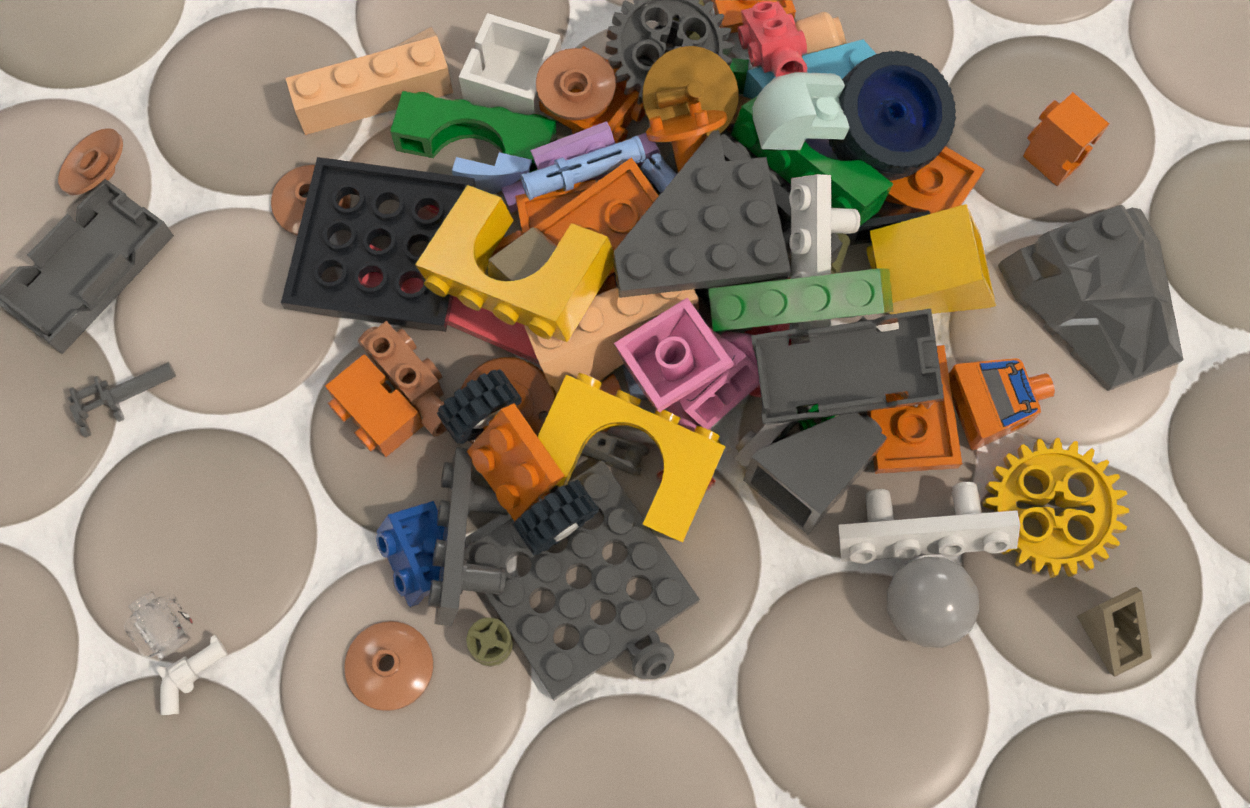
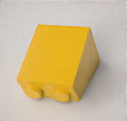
(934, 262)

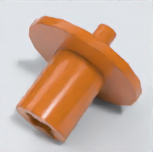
(685, 131)

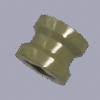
(485, 631)

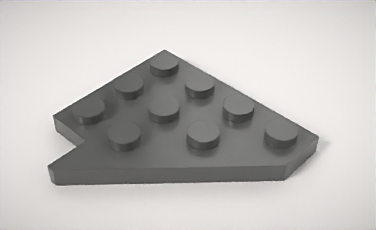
(706, 229)

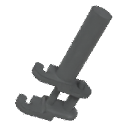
(116, 394)

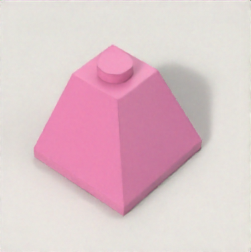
(673, 355)

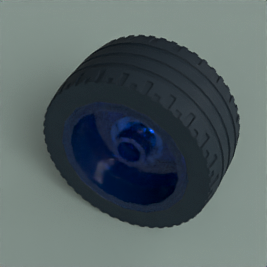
(895, 113)

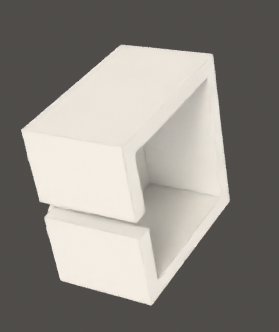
(510, 62)

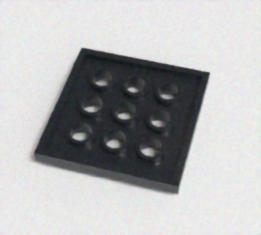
(323, 217)

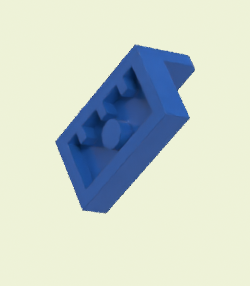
(409, 545)

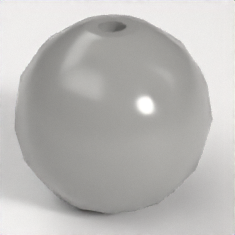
(933, 602)

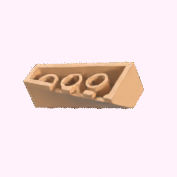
(369, 83)
(592, 343)

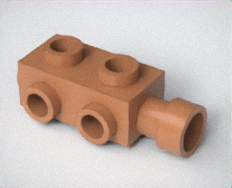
(413, 378)

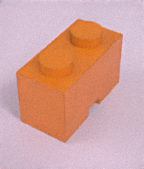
(1064, 137)
(365, 398)

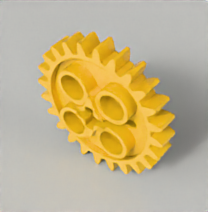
(1054, 469)

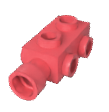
(772, 39)

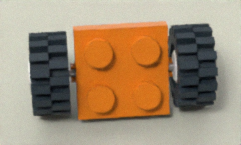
(515, 462)

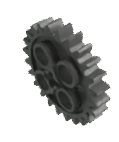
(634, 38)

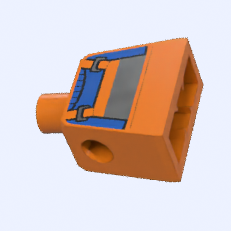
(996, 398)

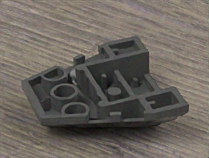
(1102, 293)

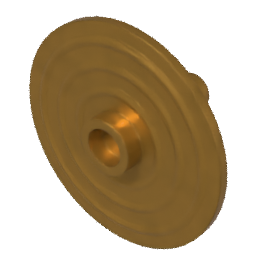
(686, 77)

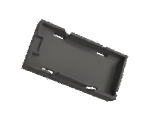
(83, 265)
(848, 367)

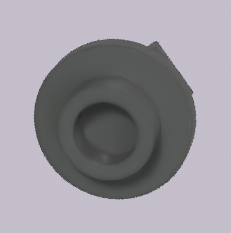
(652, 660)

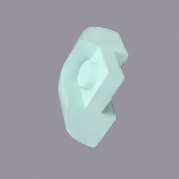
(799, 108)

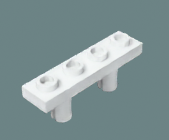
(811, 233)
(944, 535)

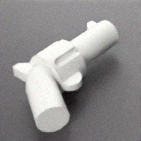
(183, 674)

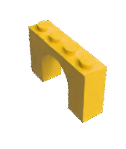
(546, 301)
(687, 455)

